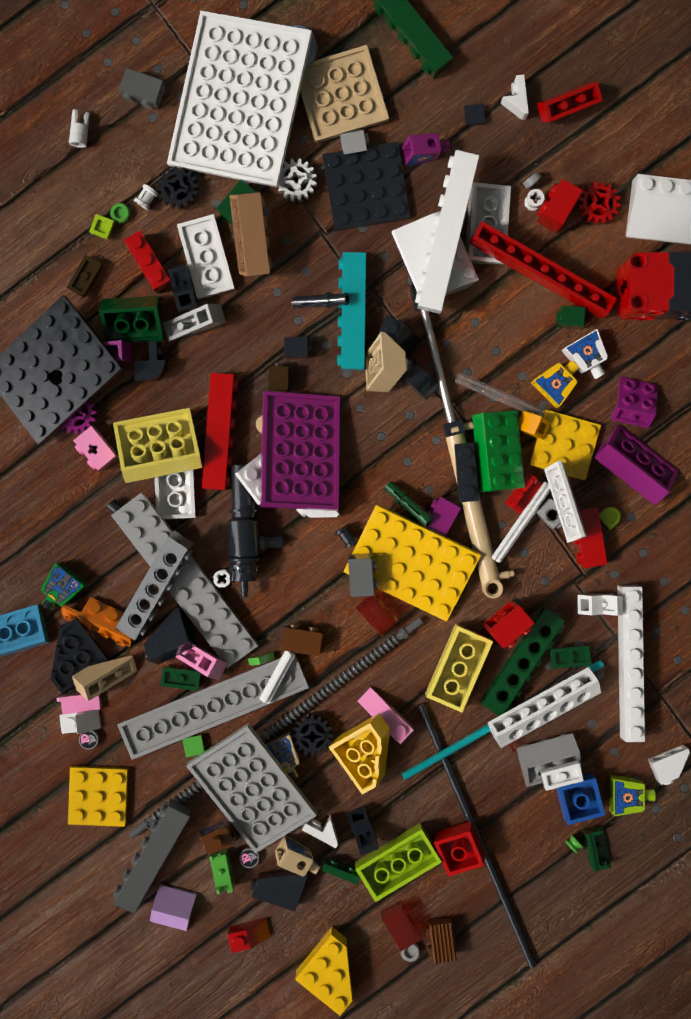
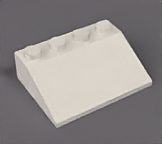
(660, 209)
(414, 244)

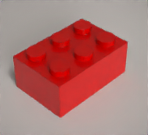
(508, 624)

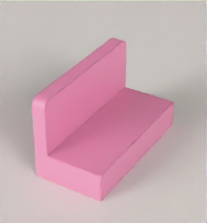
(77, 703)

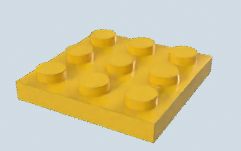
(568, 441)
(98, 796)

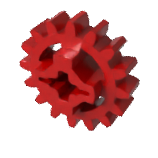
(594, 196)

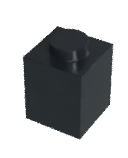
(297, 347)

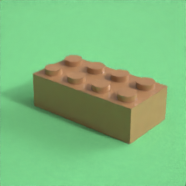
(250, 234)

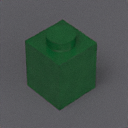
(570, 317)

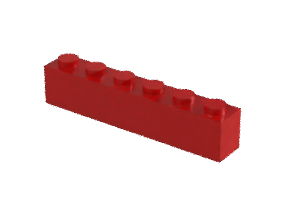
(218, 431)

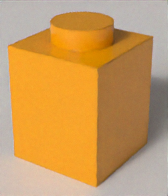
(533, 425)

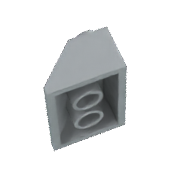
(546, 755)

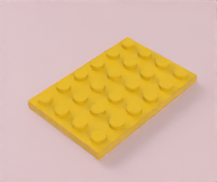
(416, 562)

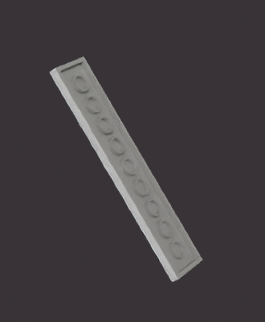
(192, 587)
(207, 708)

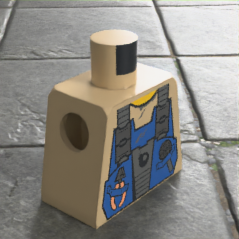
(285, 753)
(295, 857)

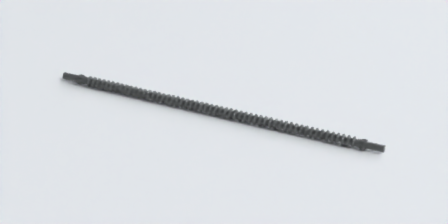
(403, 633)

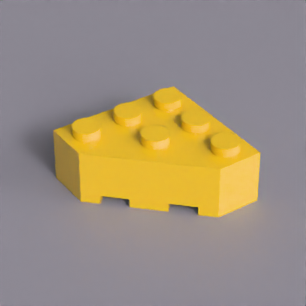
(364, 752)
(328, 972)

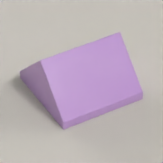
(172, 907)

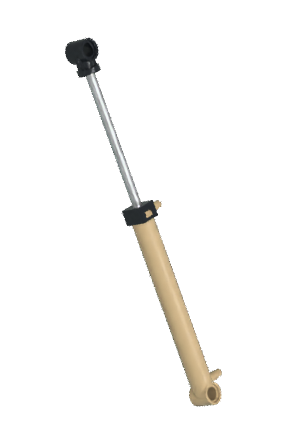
(473, 510)

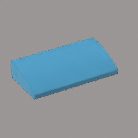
(22, 630)

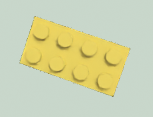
(458, 668)

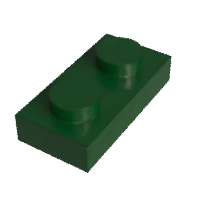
(180, 678)
(333, 867)

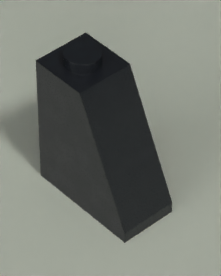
(400, 334)
(170, 638)
(279, 888)

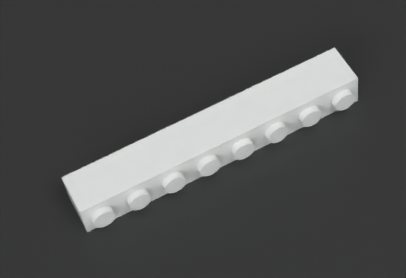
(448, 231)
(631, 664)

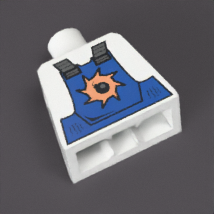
(587, 354)

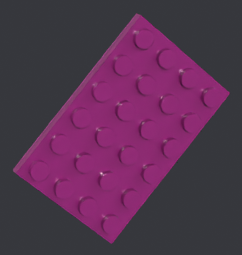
(300, 451)

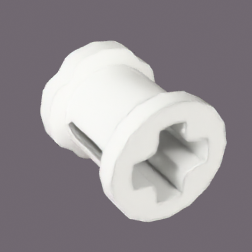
(146, 197)
(539, 197)
(216, 578)

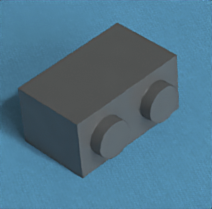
(142, 89)
(362, 575)

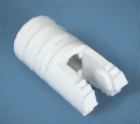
(79, 131)

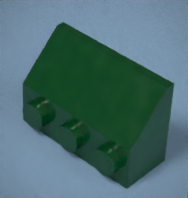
(132, 319)

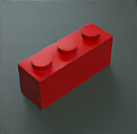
(569, 101)
(148, 261)
(591, 548)

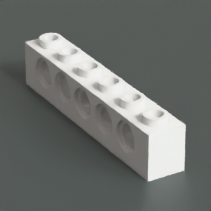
(544, 707)

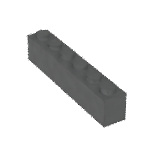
(151, 856)

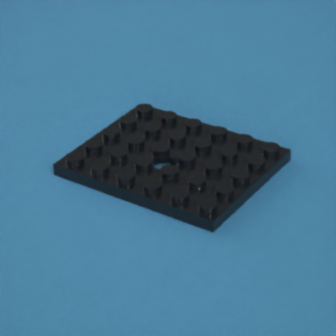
(54, 342)

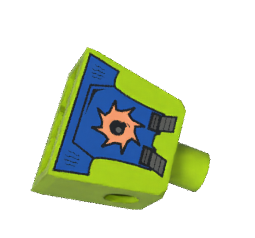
(628, 795)

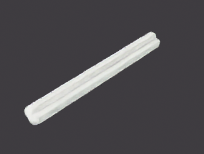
(521, 523)

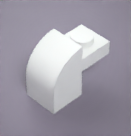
(600, 604)

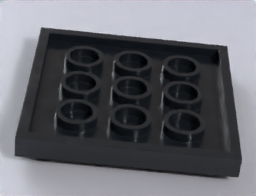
(366, 187)

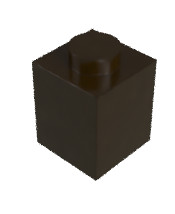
(279, 377)

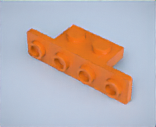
(101, 619)

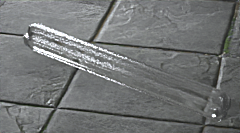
(498, 395)

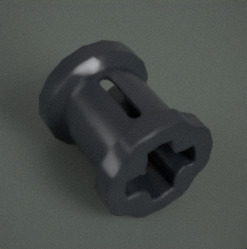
(346, 536)

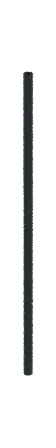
(469, 817)

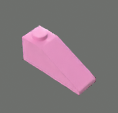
(204, 662)
(375, 704)

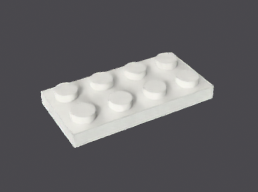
(205, 257)

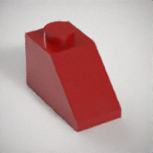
(248, 934)

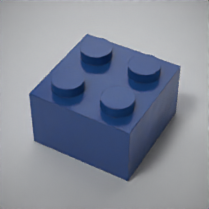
(580, 800)

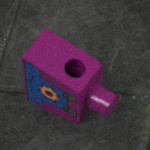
(423, 148)

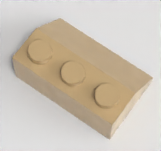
(384, 364)

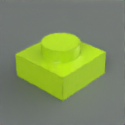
(102, 227)

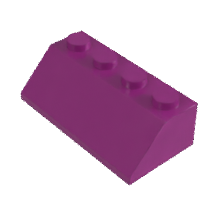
(637, 465)

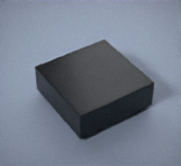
(474, 115)

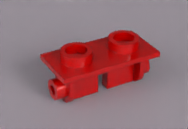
(522, 496)

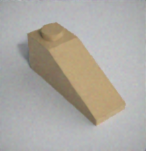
(102, 676)

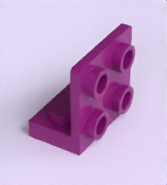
(635, 403)

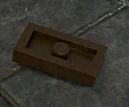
(85, 276)

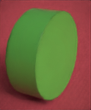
(120, 213)

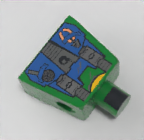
(61, 586)

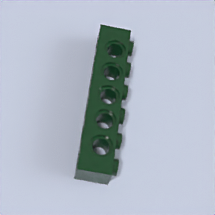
(490, 699)

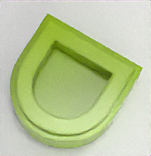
(610, 517)

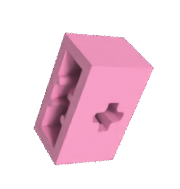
(85, 443)

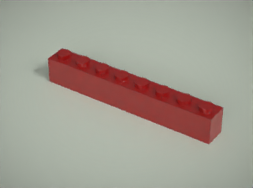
(542, 270)

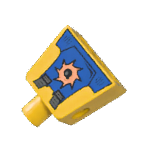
(556, 383)

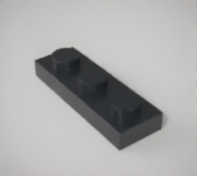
(466, 472)

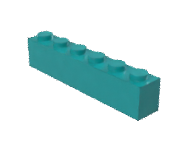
(353, 315)

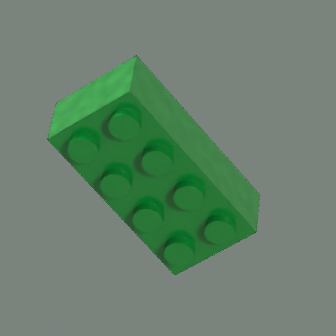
(498, 451)

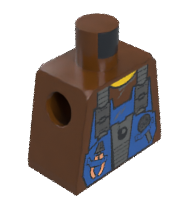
(218, 836)

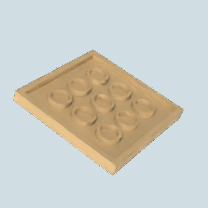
(342, 94)

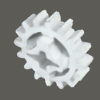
(303, 179)

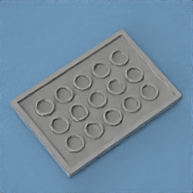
(251, 788)

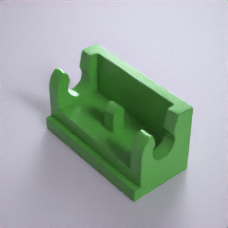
(222, 871)

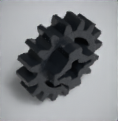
(180, 179)
(319, 735)

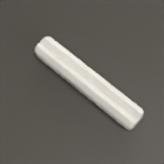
(277, 677)

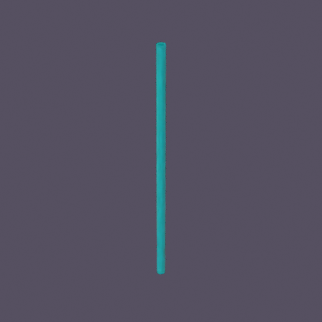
(465, 741)

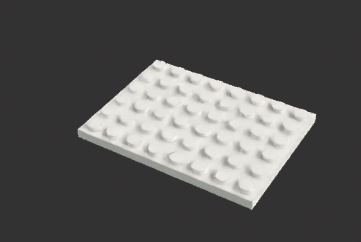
(239, 98)

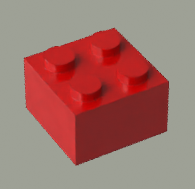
(561, 201)
(459, 848)

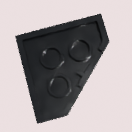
(73, 653)

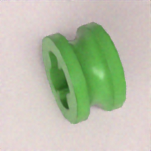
(574, 844)

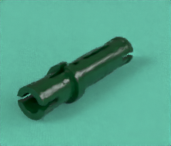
(402, 497)

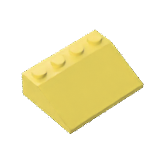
(157, 445)

